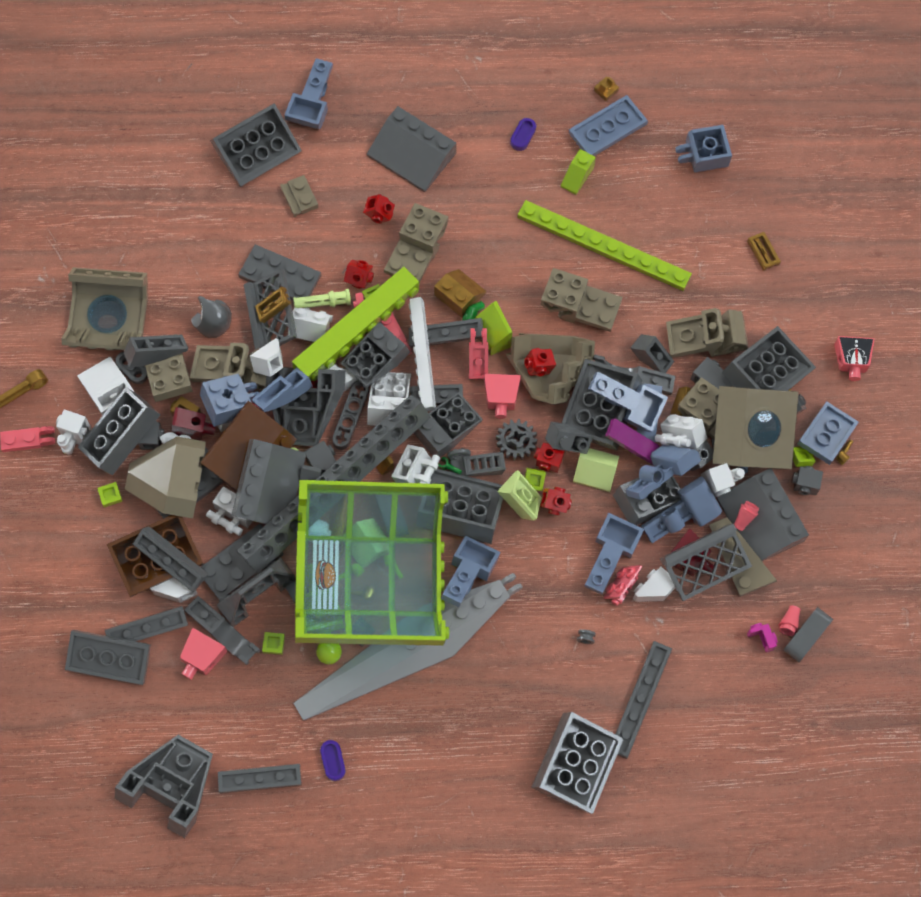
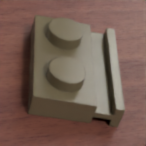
(299, 196)

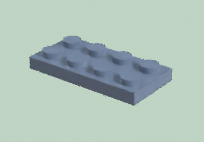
(608, 126)

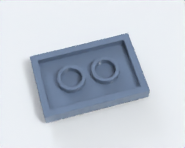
(828, 433)

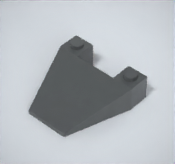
(311, 412)
(233, 605)
(172, 776)

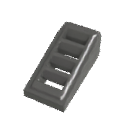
(491, 457)

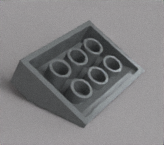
(256, 145)
(412, 149)
(769, 364)
(592, 412)
(267, 481)
(471, 506)
(777, 522)
(577, 762)

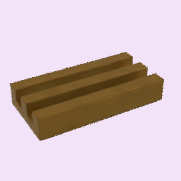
(770, 264)
(273, 307)

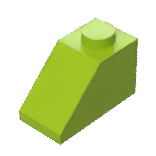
(578, 171)

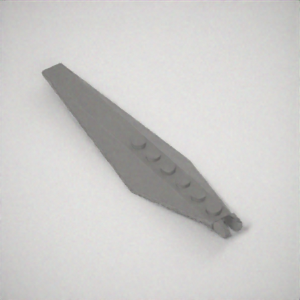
(386, 664)

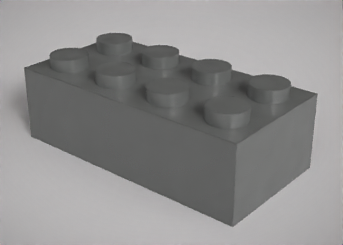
(119, 431)

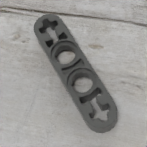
(349, 414)

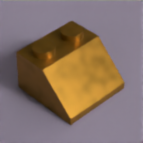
(458, 291)

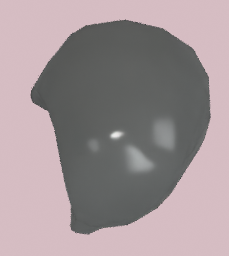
(214, 318)

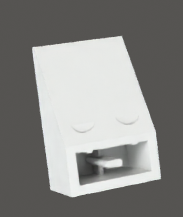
(104, 383)
(387, 395)

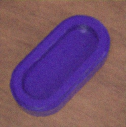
(523, 134)
(332, 760)

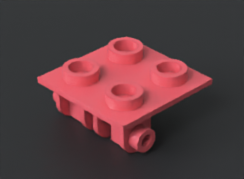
(625, 580)

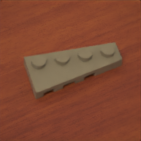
(751, 578)

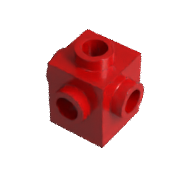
(379, 208)
(358, 273)
(540, 362)
(548, 458)
(555, 500)

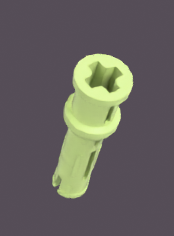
(334, 299)

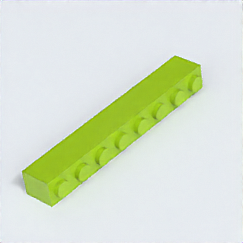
(357, 324)

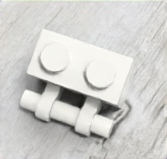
(311, 324)
(72, 430)
(682, 432)
(415, 466)
(721, 478)
(224, 505)

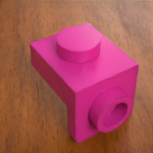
(767, 637)

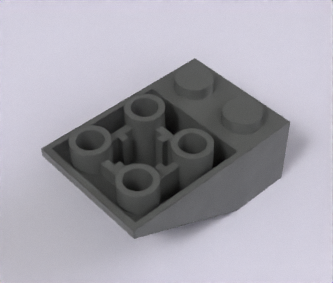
(375, 355)
(448, 425)
(642, 510)

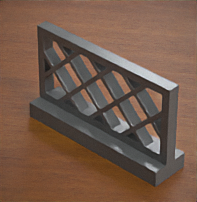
(254, 295)
(698, 546)

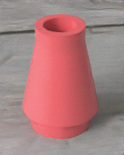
(746, 514)
(790, 621)

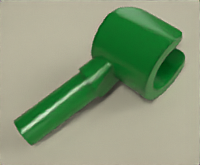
(448, 466)

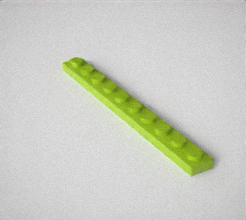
(604, 245)

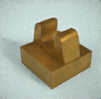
(606, 88)

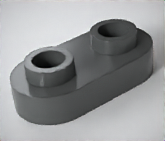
(131, 372)

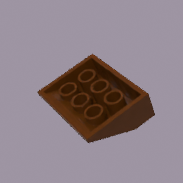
(229, 451)
(140, 571)

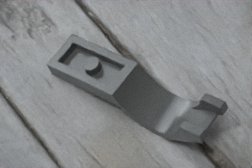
(647, 375)
(221, 630)

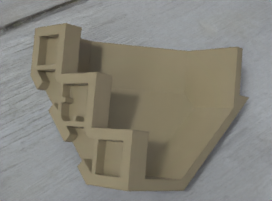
(569, 358)
(169, 476)

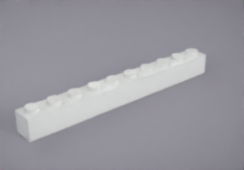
(422, 352)

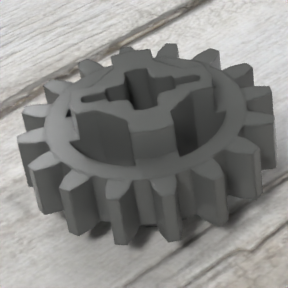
(515, 432)

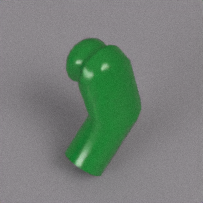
(472, 311)

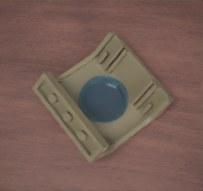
(106, 308)
(755, 427)

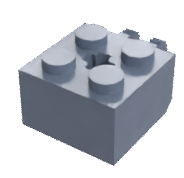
(706, 148)
(226, 397)

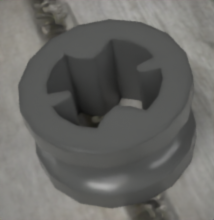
(586, 636)

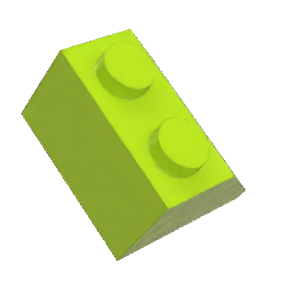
(498, 330)

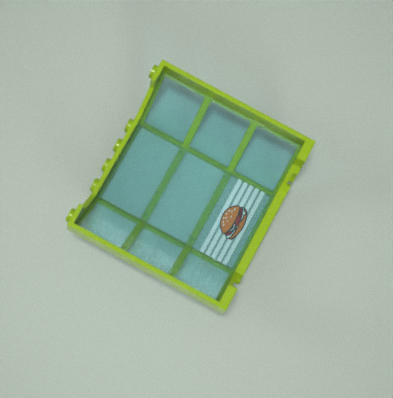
(370, 563)

